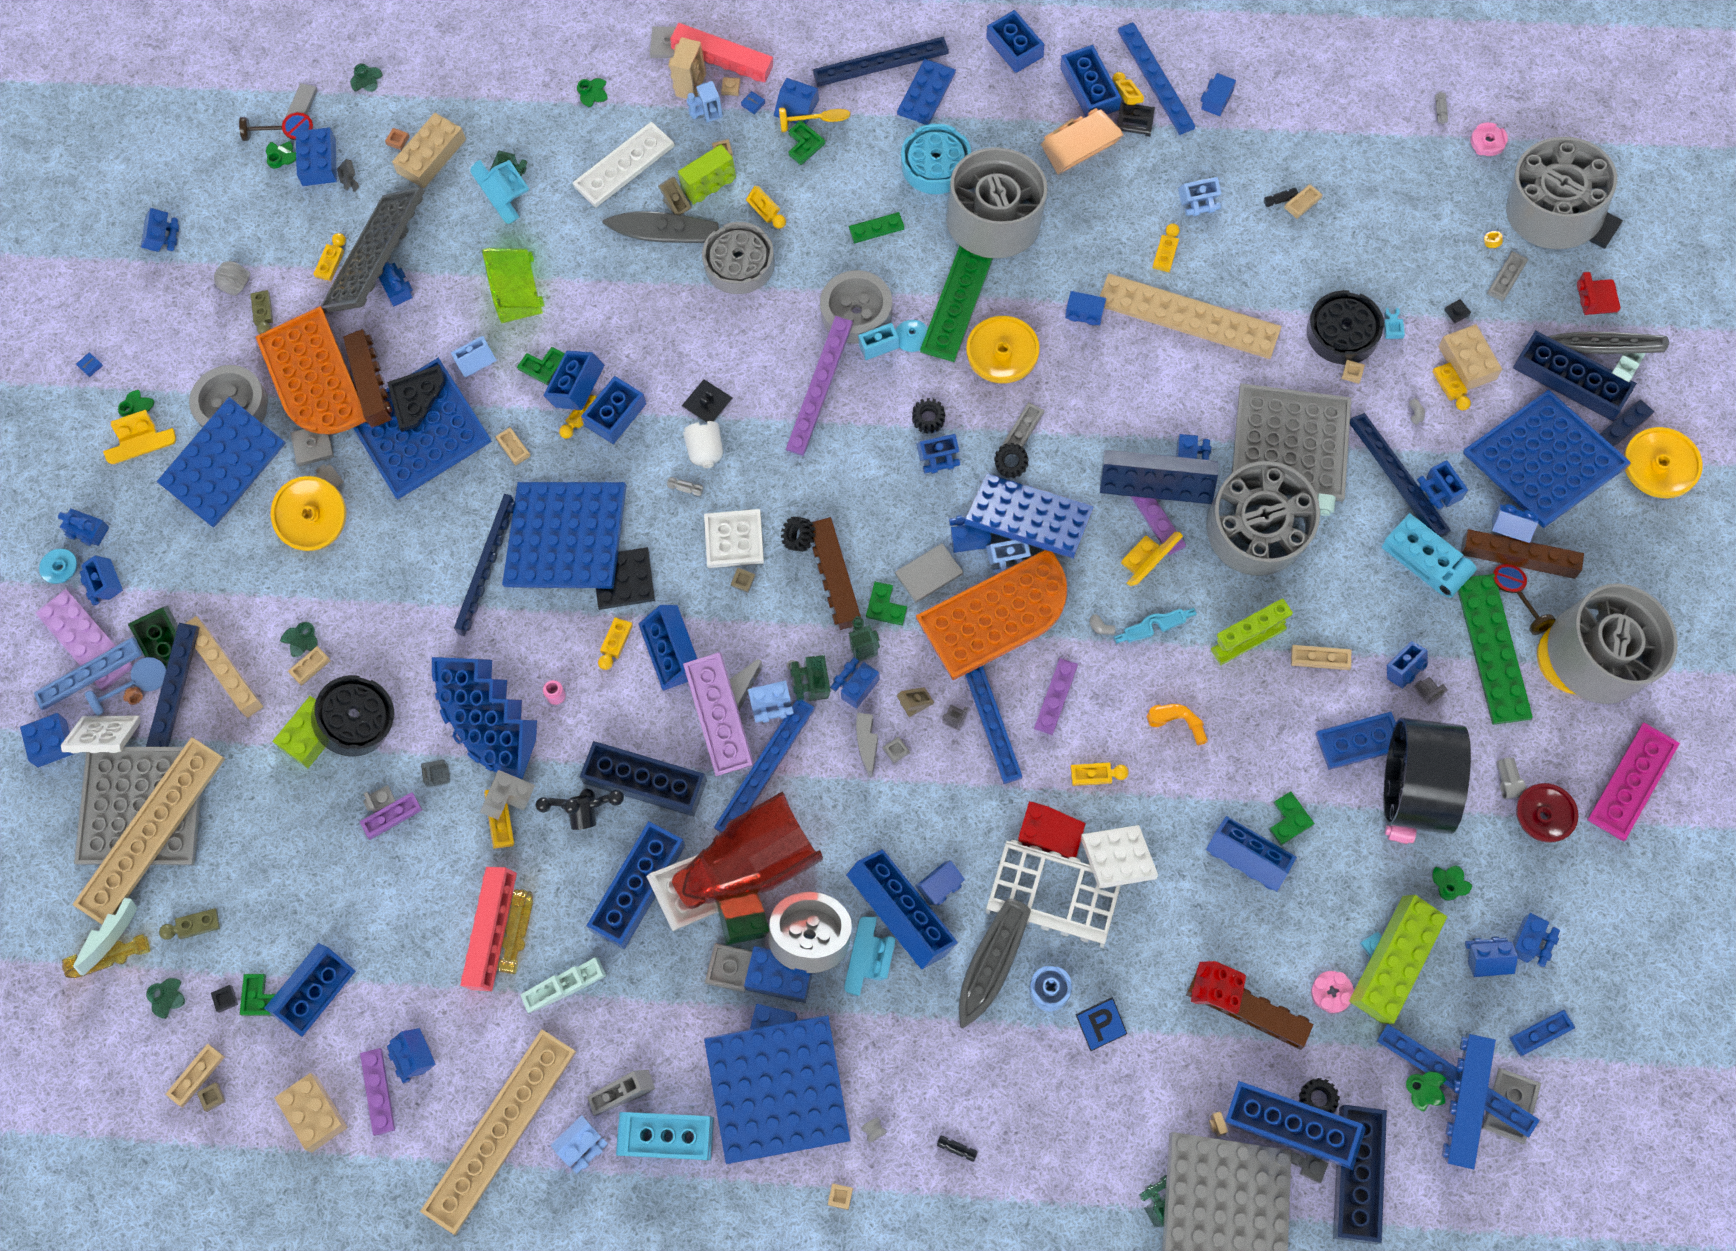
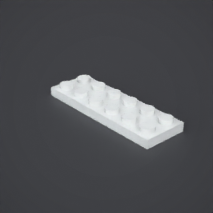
(623, 164)

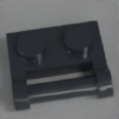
(1136, 114)

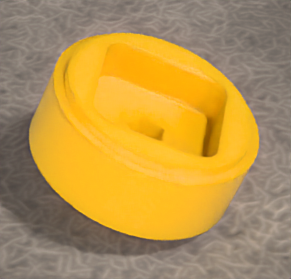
(1493, 239)

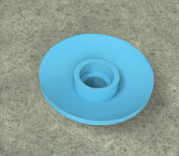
(908, 341)
(53, 561)

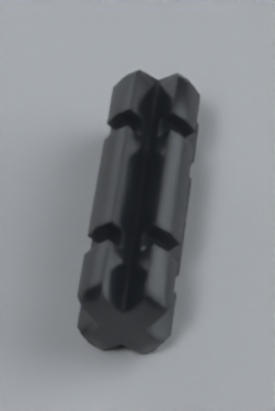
(1280, 197)
(957, 1148)

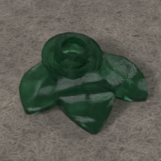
(366, 79)
(298, 641)
(168, 998)

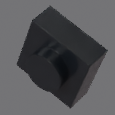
(1457, 311)
(224, 998)

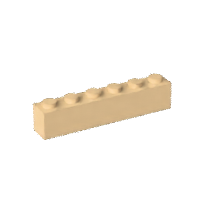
(225, 670)

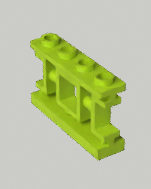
(1251, 631)

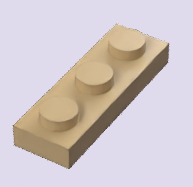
(1321, 657)
(195, 1075)

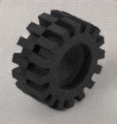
(931, 425)
(1011, 471)
(805, 536)
(1324, 1086)

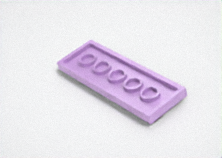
(79, 634)
(718, 714)

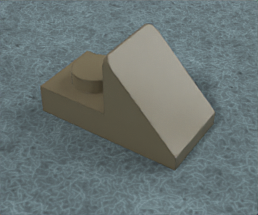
(674, 196)
(914, 700)

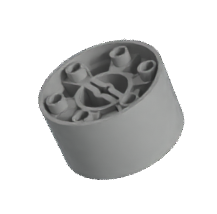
(1560, 185)
(994, 218)
(1276, 511)
(1594, 652)

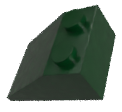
(155, 633)
(742, 919)

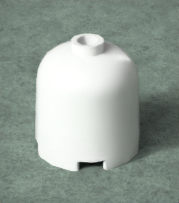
(703, 444)

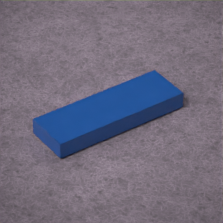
(1542, 1033)

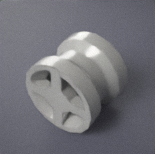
(873, 1130)

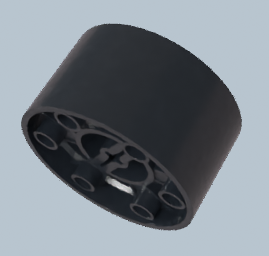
(1426, 775)

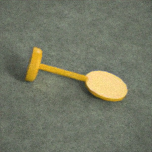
(830, 116)

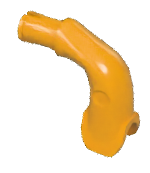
(1159, 715)

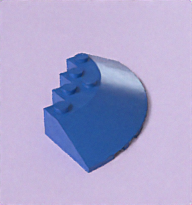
(482, 714)

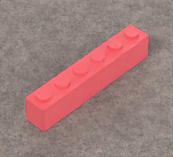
(727, 53)
(488, 929)

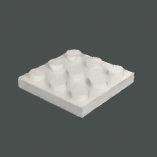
(733, 538)
(100, 734)
(1119, 856)
(675, 911)

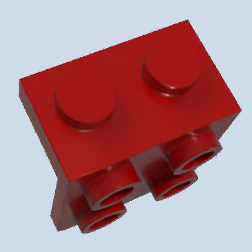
(1597, 295)
(1218, 986)

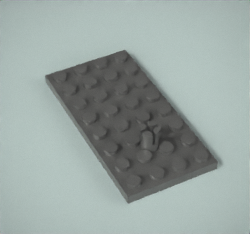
(372, 250)

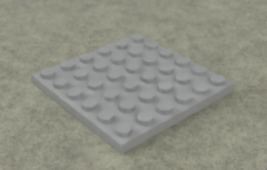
(1294, 430)
(114, 793)
(1225, 1196)

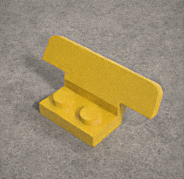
(137, 437)
(1147, 556)

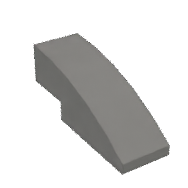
(866, 741)

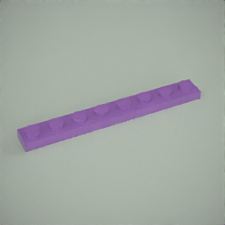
(819, 385)

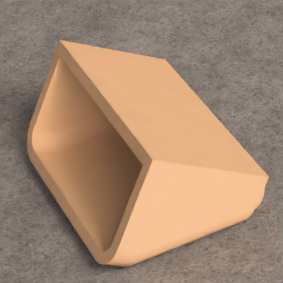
(1080, 140)

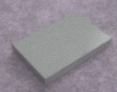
(928, 573)
(1518, 1090)

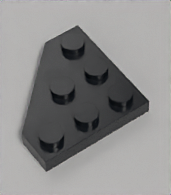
(415, 395)

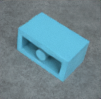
(878, 341)

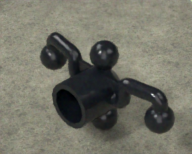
(580, 807)

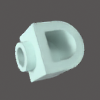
(1326, 504)

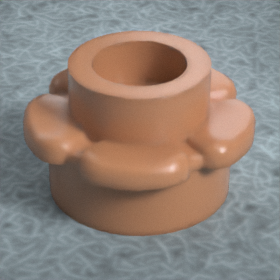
(133, 695)

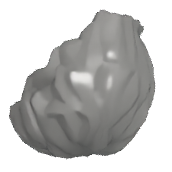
(231, 277)

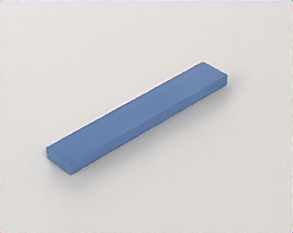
(88, 673)

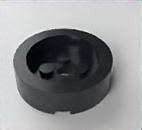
(1339, 342)
(350, 734)

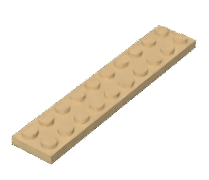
(1190, 316)
(149, 831)
(498, 1132)

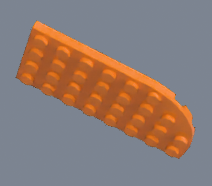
(311, 374)
(996, 614)

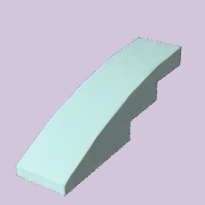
(1627, 365)
(102, 941)
(563, 985)

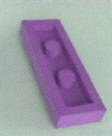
(390, 816)

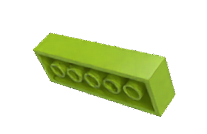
(1398, 959)

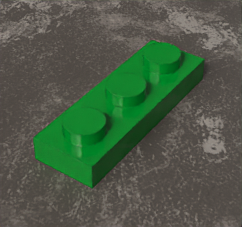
(876, 227)

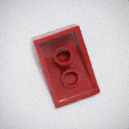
(1051, 830)

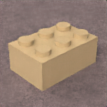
(687, 67)
(1470, 357)
(310, 1112)

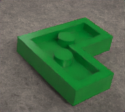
(808, 142)
(541, 369)
(881, 608)
(1295, 819)
(253, 997)

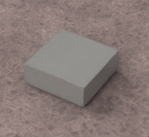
(896, 750)

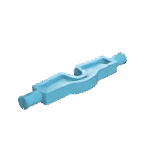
(1145, 629)

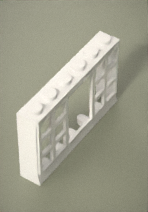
(1047, 920)

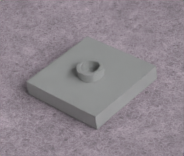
(661, 42)
(311, 447)
(728, 967)

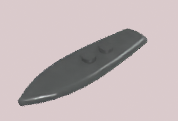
(661, 227)
(1612, 342)
(992, 961)

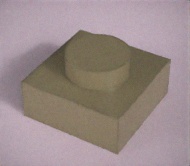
(743, 580)
(211, 1097)

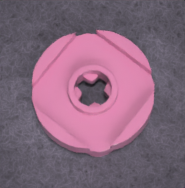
(1487, 148)
(1327, 1002)

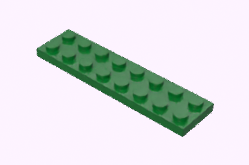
(956, 305)
(1494, 650)

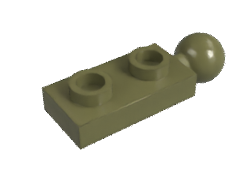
(262, 310)
(191, 925)

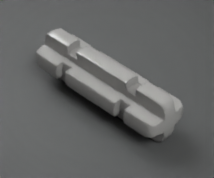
(1441, 108)
(684, 486)

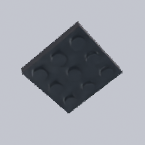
(632, 581)

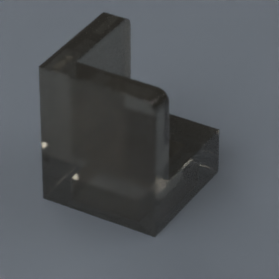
(1429, 690)
(955, 717)
(435, 773)

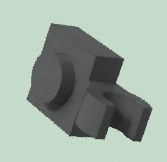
(346, 173)
(1310, 1166)

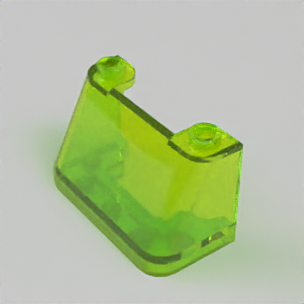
(512, 283)

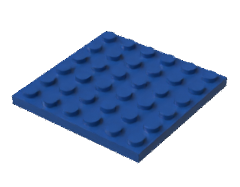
(421, 453)
(1546, 458)
(565, 535)
(777, 1089)

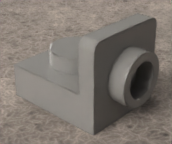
(378, 799)

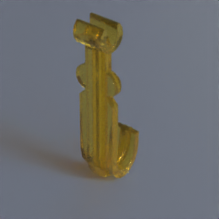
(516, 930)
(117, 954)

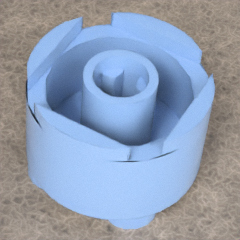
(1054, 977)

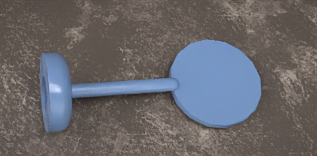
(145, 674)

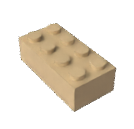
(429, 150)

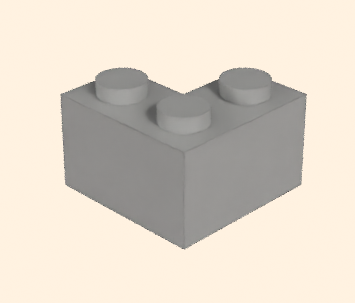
(505, 790)

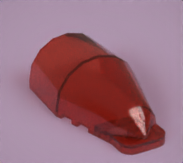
(748, 857)

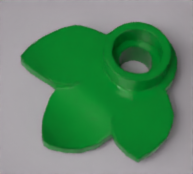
(593, 92)
(283, 154)
(135, 403)
(1451, 879)
(1428, 1092)

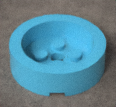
(923, 169)

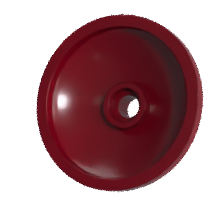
(1557, 806)

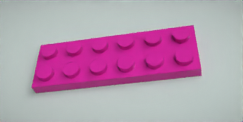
(1633, 781)

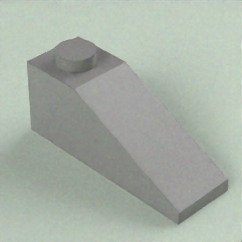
(744, 680)
(621, 1091)

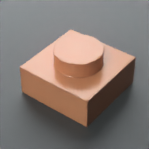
(397, 139)

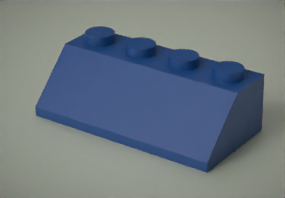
(668, 644)
(1251, 854)
(310, 989)

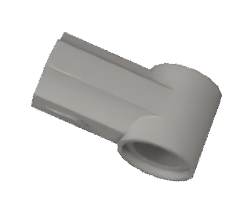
(1511, 783)

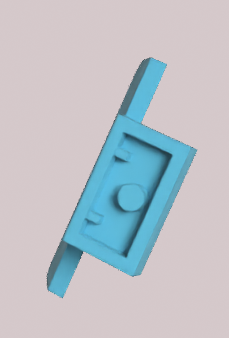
(501, 187)
(869, 956)

